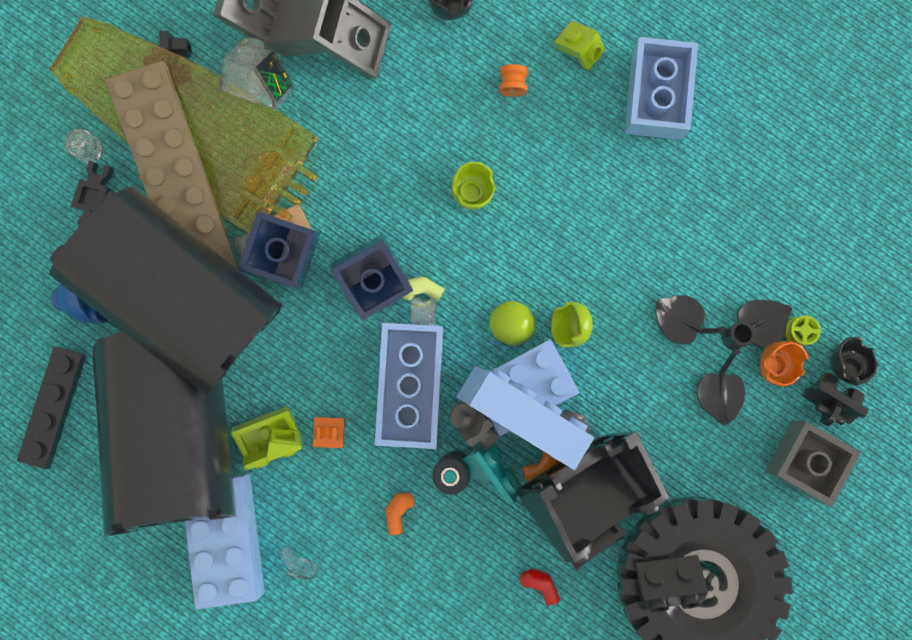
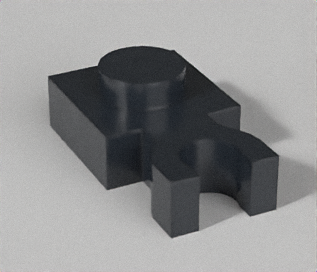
(91, 192)

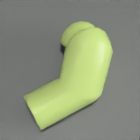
(425, 286)

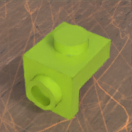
(581, 43)

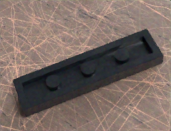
(51, 408)

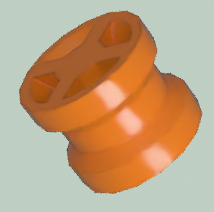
(513, 80)

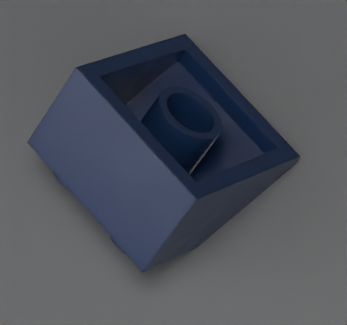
(279, 250)
(371, 277)

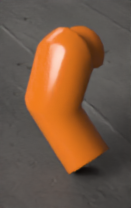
(396, 509)

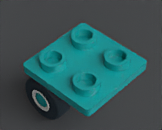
(457, 469)

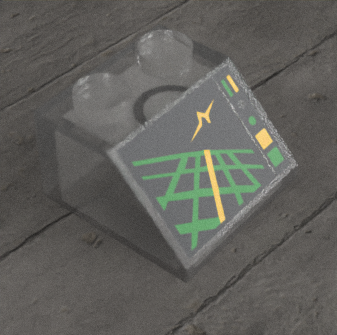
(255, 74)

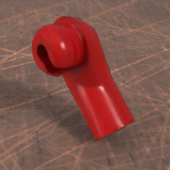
(540, 581)

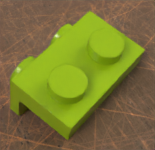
(254, 434)

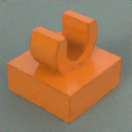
(329, 432)

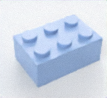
(661, 88)
(542, 373)

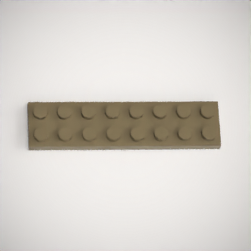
(168, 153)

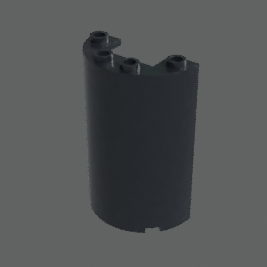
(163, 287)
(157, 441)

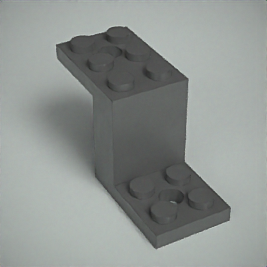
(312, 28)

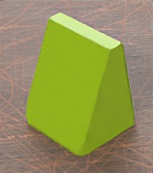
(282, 443)

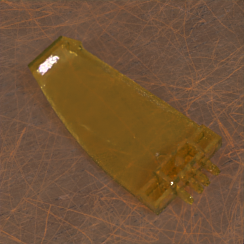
(243, 146)

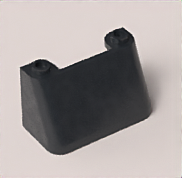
(602, 490)

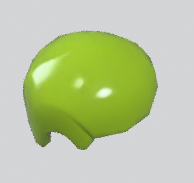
(473, 185)
(512, 323)
(571, 324)

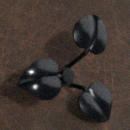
(758, 323)

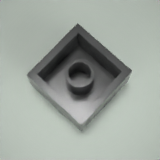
(812, 462)

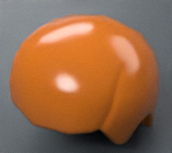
(783, 363)

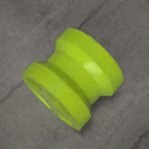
(808, 329)

